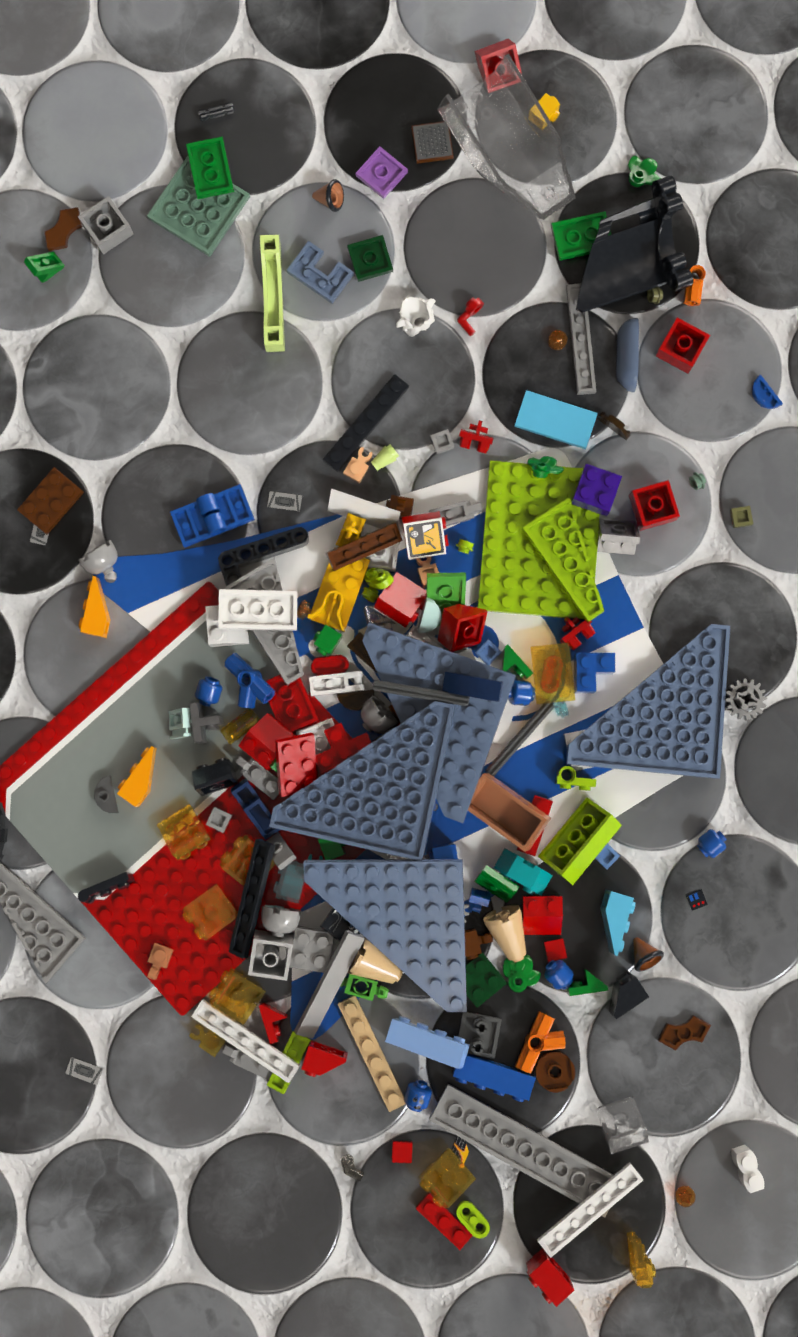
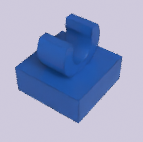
(479, 898)

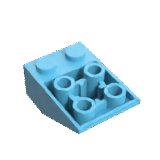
(615, 915)

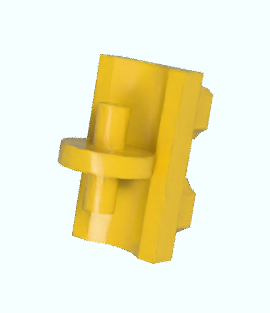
(351, 529)

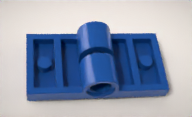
(212, 515)

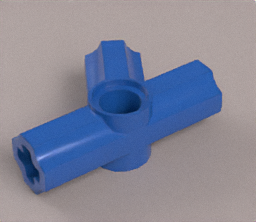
(250, 688)

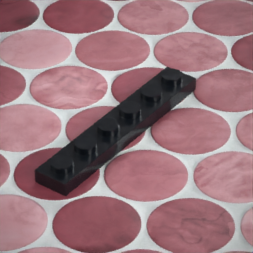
(366, 423)
(251, 898)

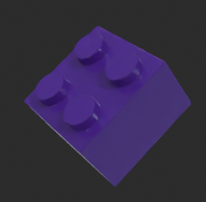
(596, 490)

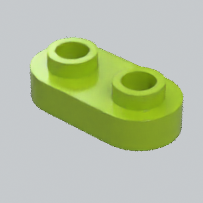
(378, 578)
(472, 1218)

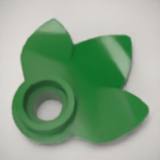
(642, 171)
(544, 466)
(520, 970)

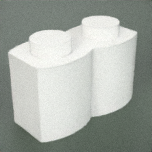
(747, 1168)

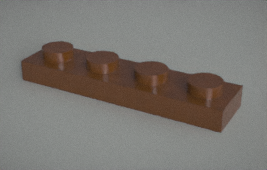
(364, 546)

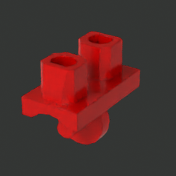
(467, 437)
(585, 628)

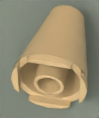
(508, 931)
(374, 964)

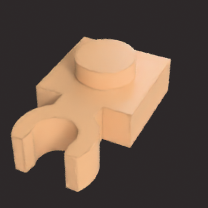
(356, 467)
(426, 568)

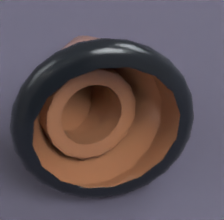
(331, 195)

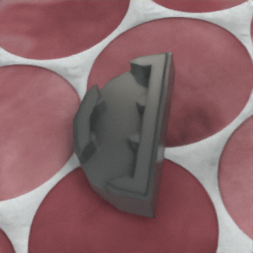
(105, 795)

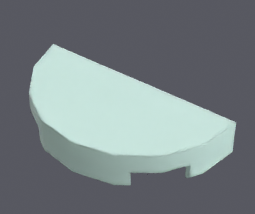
(430, 616)

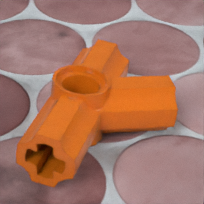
(547, 1041)

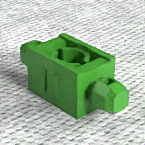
(381, 991)

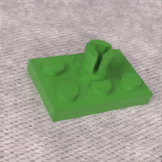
(446, 589)

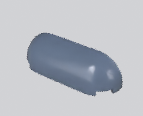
(628, 354)

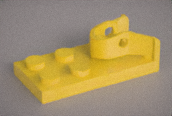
(338, 594)

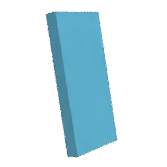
(555, 419)

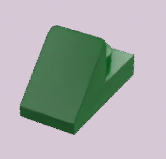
(44, 265)
(511, 659)
(591, 985)

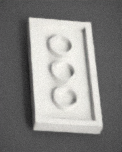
(257, 610)

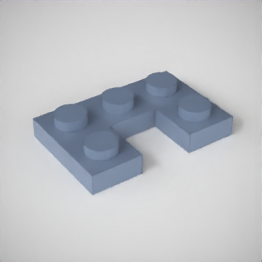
(326, 286)

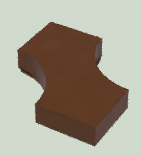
(58, 236)
(675, 1035)

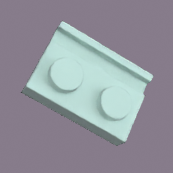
(179, 723)

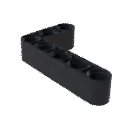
(256, 556)

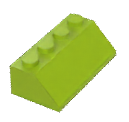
(580, 840)

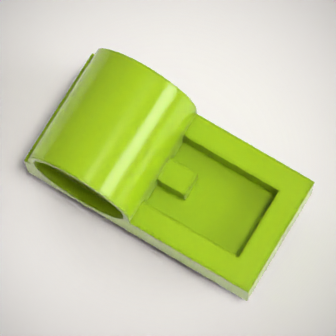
(583, 783)

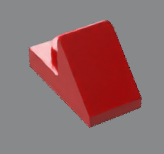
(269, 1016)

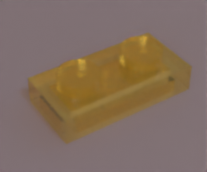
(240, 725)

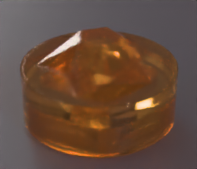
(557, 340)
(303, 610)
(685, 1196)

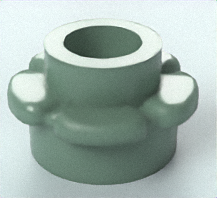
(697, 481)

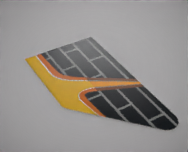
(460, 1149)

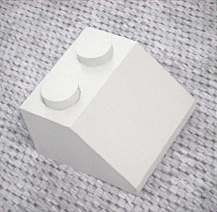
(222, 637)

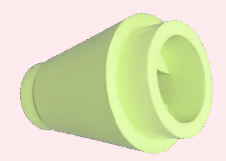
(385, 457)

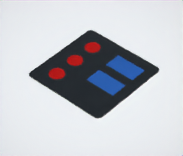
(696, 899)

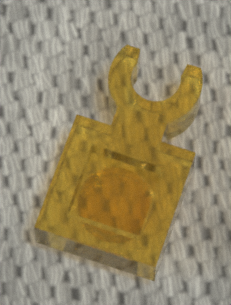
(210, 1041)

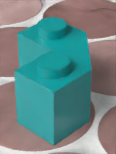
(522, 871)

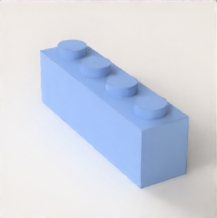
(427, 1042)

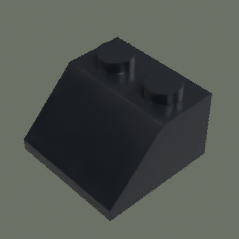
(214, 777)
(626, 995)

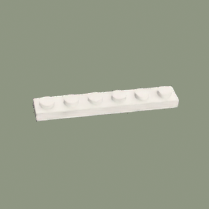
(246, 1041)
(590, 1209)

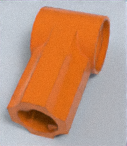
(693, 293)

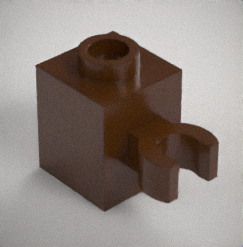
(401, 504)
(473, 942)

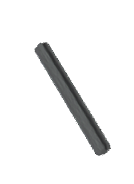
(422, 693)
(519, 739)

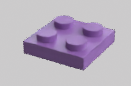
(381, 172)

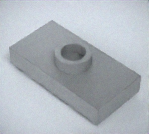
(282, 853)

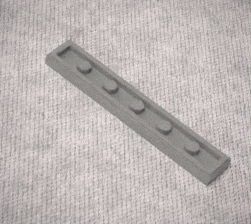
(580, 344)
(329, 984)

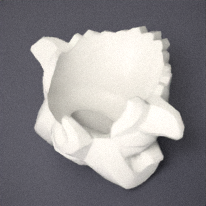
(415, 315)

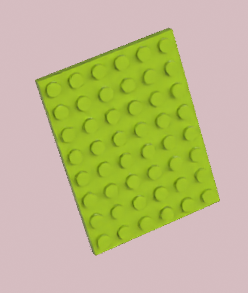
(512, 570)

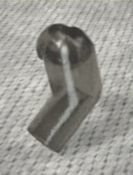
(349, 1168)

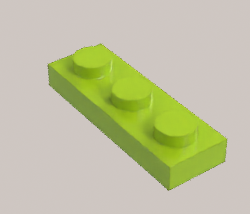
(295, 1050)

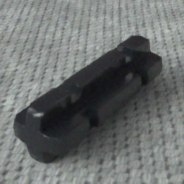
(216, 111)

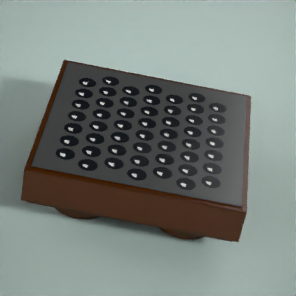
(432, 142)

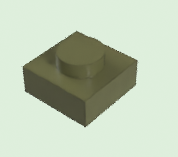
(741, 517)

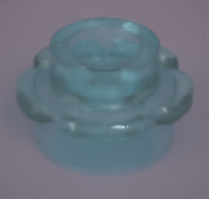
(561, 709)

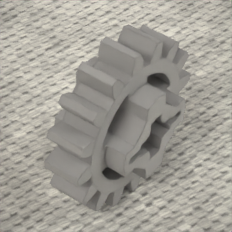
(753, 701)

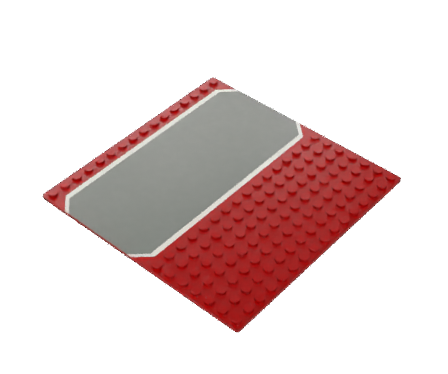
(102, 733)

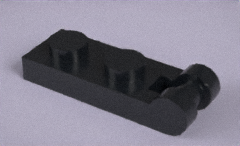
(106, 887)

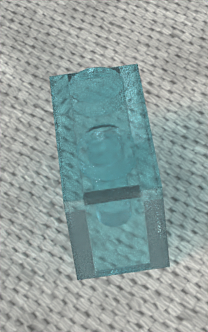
(290, 883)

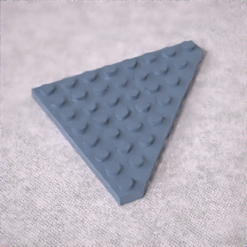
(669, 719)
(473, 727)
(380, 794)
(407, 913)

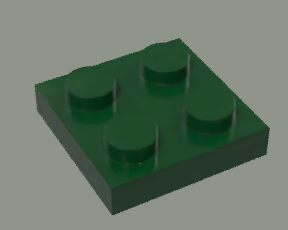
(370, 258)
(482, 980)

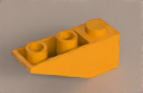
(96, 614)
(139, 782)

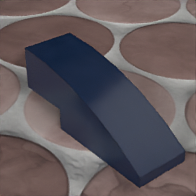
(472, 686)
(254, 807)

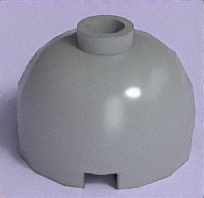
(100, 559)
(376, 716)
(280, 919)

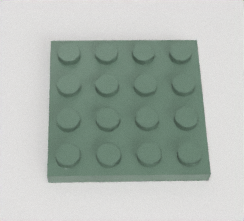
(195, 220)

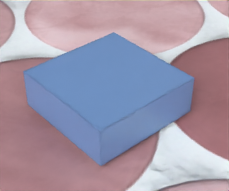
(488, 652)
(607, 856)

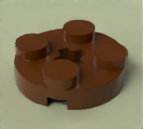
(563, 1079)

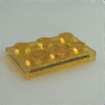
(552, 673)

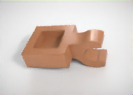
(159, 957)

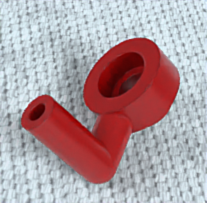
(472, 308)

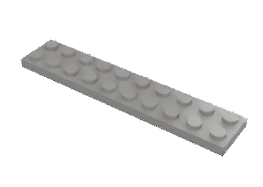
(518, 1145)

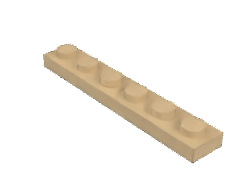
(372, 1053)

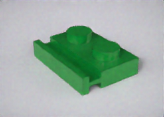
(496, 884)

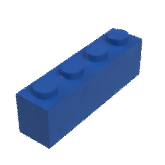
(496, 1076)

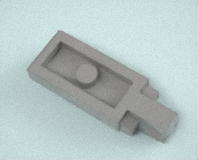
(458, 512)
(259, 777)
(246, 1062)

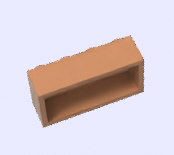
(507, 812)

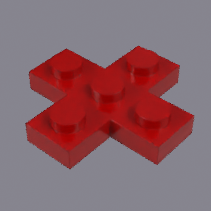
(341, 747)

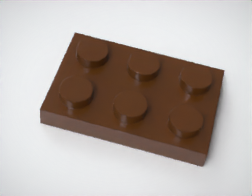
(50, 501)

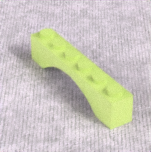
(273, 293)

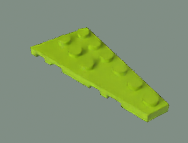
(564, 552)

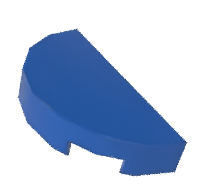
(764, 394)

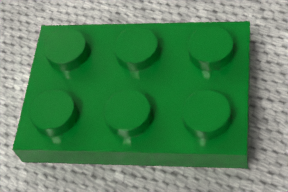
(210, 167)
(576, 235)

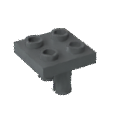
(481, 1033)

